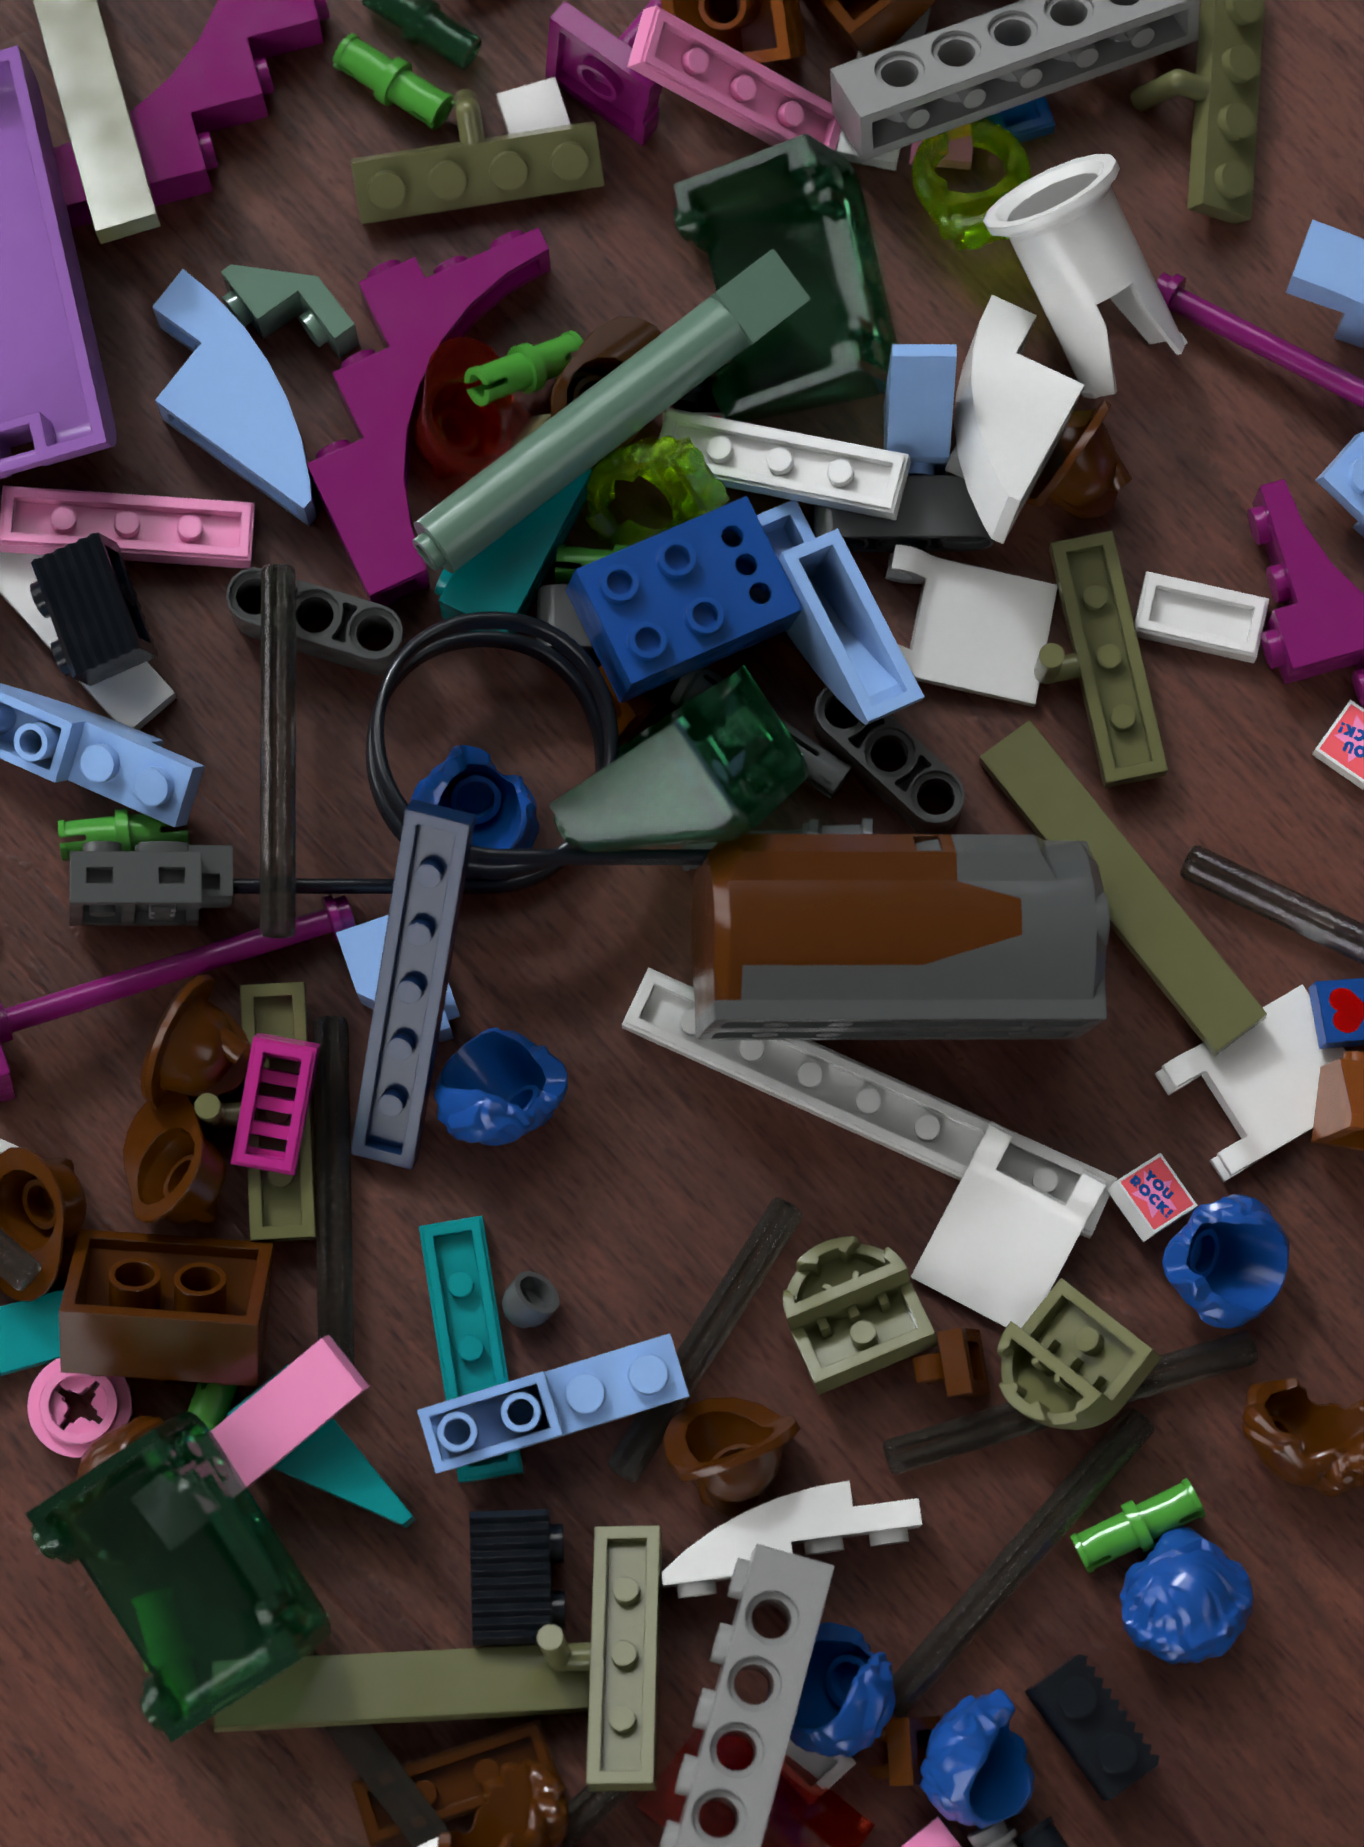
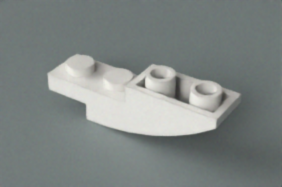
(812, 1516)

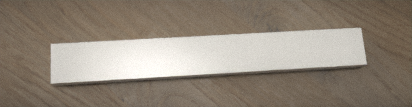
(851, 1095)

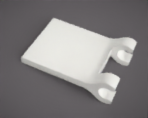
(974, 626)
(1260, 1080)
(1003, 1237)

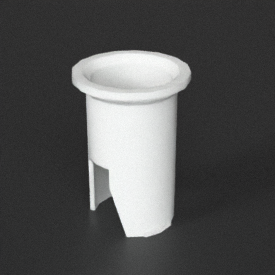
(1079, 255)

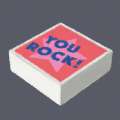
(1344, 745)
(1151, 1197)

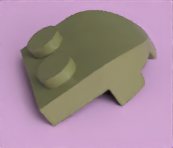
(853, 1312)
(1071, 1362)

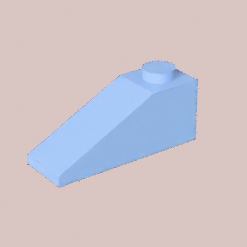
(920, 405)

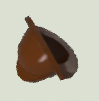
(1083, 468)
(194, 1047)
(727, 1450)

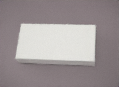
(1200, 617)

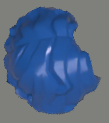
(474, 785)
(499, 1088)
(1228, 1260)
(1186, 1599)
(844, 1694)
(976, 1764)

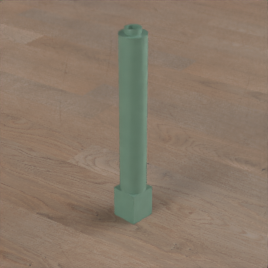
(608, 413)

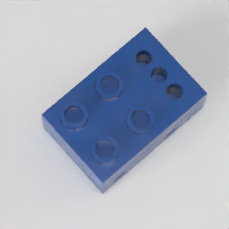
(683, 599)

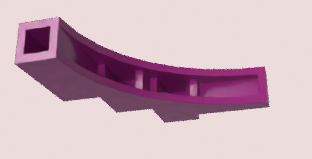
(210, 90)
(382, 392)
(1322, 610)

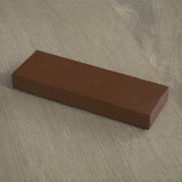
(456, 1776)

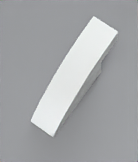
(1007, 416)

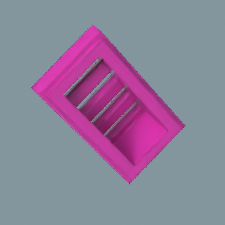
(284, 1048)

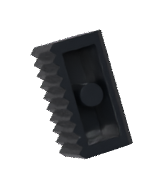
(92, 610)
(513, 1576)
(1092, 1727)

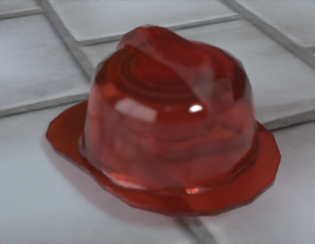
(449, 426)

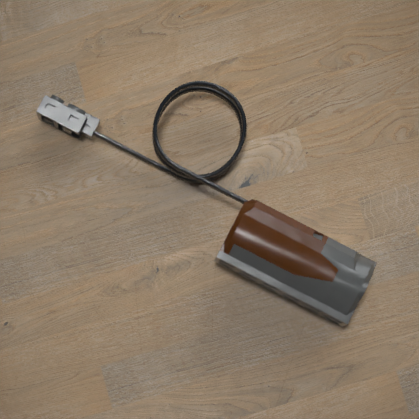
(783, 926)

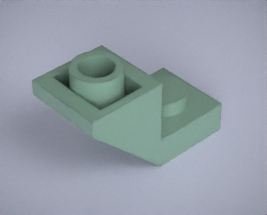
(275, 297)

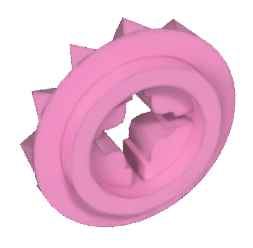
(49, 1410)

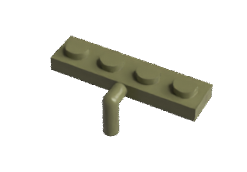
(1224, 107)
(477, 168)
(1104, 660)
(279, 1204)
(620, 1658)

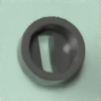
(529, 1300)

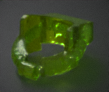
(959, 213)
(672, 467)

